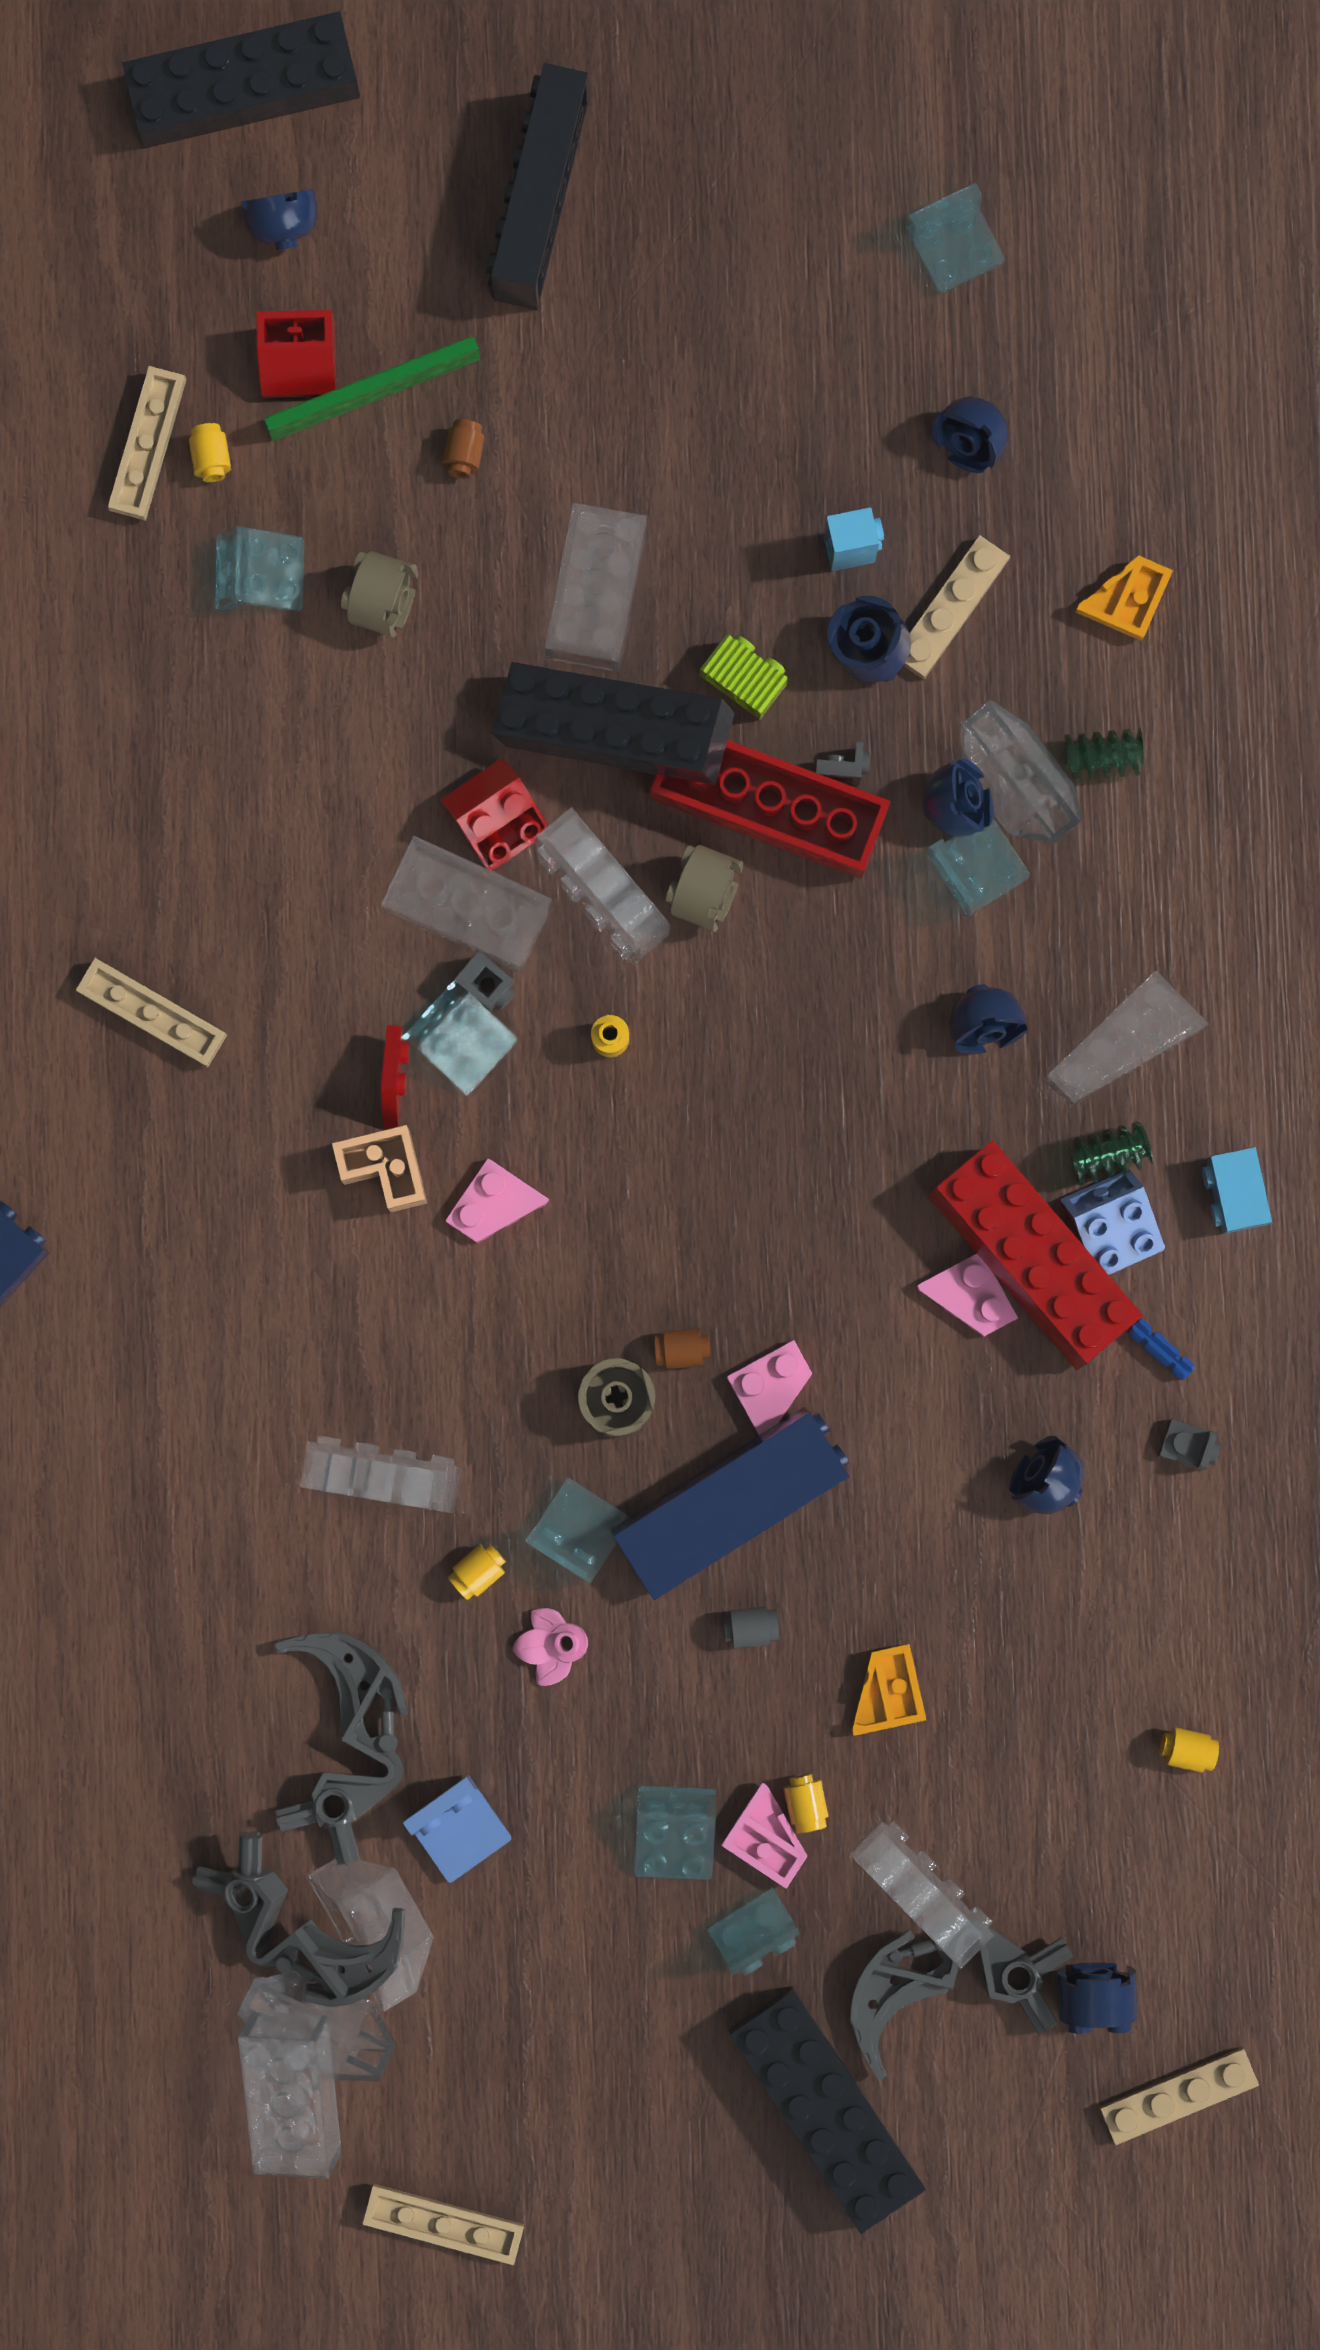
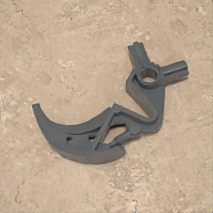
(356, 1790)
(256, 1901)
(997, 1960)

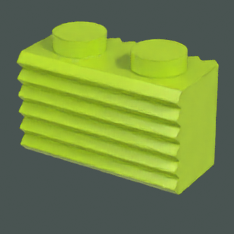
(744, 675)

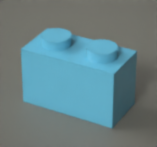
(852, 539)
(1237, 1191)

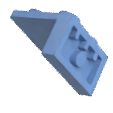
(1115, 1221)
(458, 1829)

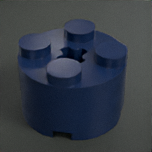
(886, 637)
(1097, 1997)

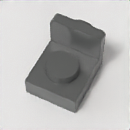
(841, 770)
(1190, 1445)

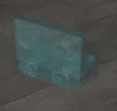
(954, 239)
(259, 569)
(978, 867)
(460, 1037)
(577, 1530)
(675, 1832)
(754, 1932)

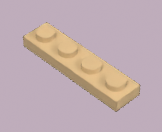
(147, 443)
(954, 605)
(151, 1012)
(1178, 2096)
(443, 2224)

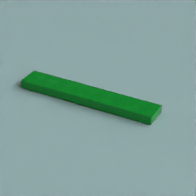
(372, 388)

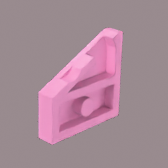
(493, 1202)

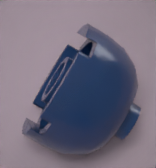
(281, 217)
(972, 433)
(956, 799)
(985, 1018)
(1050, 1478)

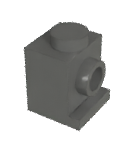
(483, 969)

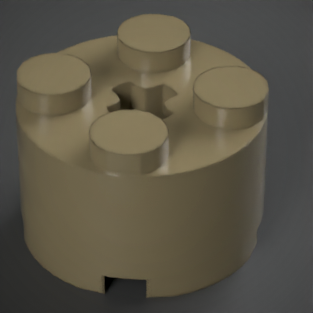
(380, 593)
(704, 887)
(597, 1387)

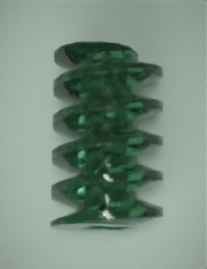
(1104, 754)
(1110, 1152)

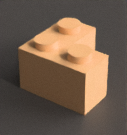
(383, 1155)

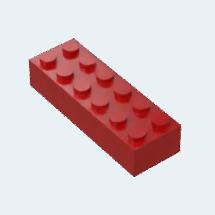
(783, 808)
(1035, 1255)

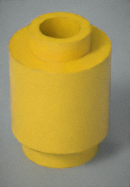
(209, 452)
(614, 1047)
(477, 1571)
(1189, 1750)
(806, 1803)

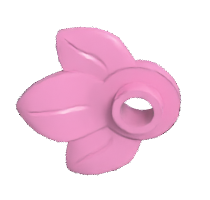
(545, 1647)

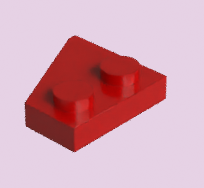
(393, 1080)

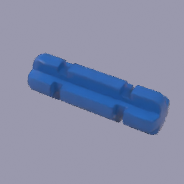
(1161, 1349)

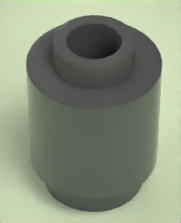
(751, 1627)

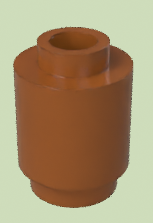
(463, 448)
(682, 1348)

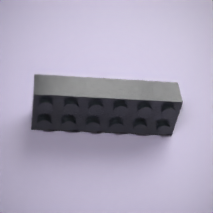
(241, 80)
(539, 187)
(613, 723)
(826, 2110)

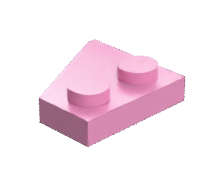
(972, 1295)
(771, 1385)
(766, 1839)

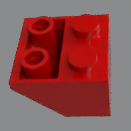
(296, 353)
(495, 814)

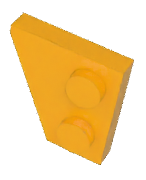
(1128, 598)
(889, 1692)

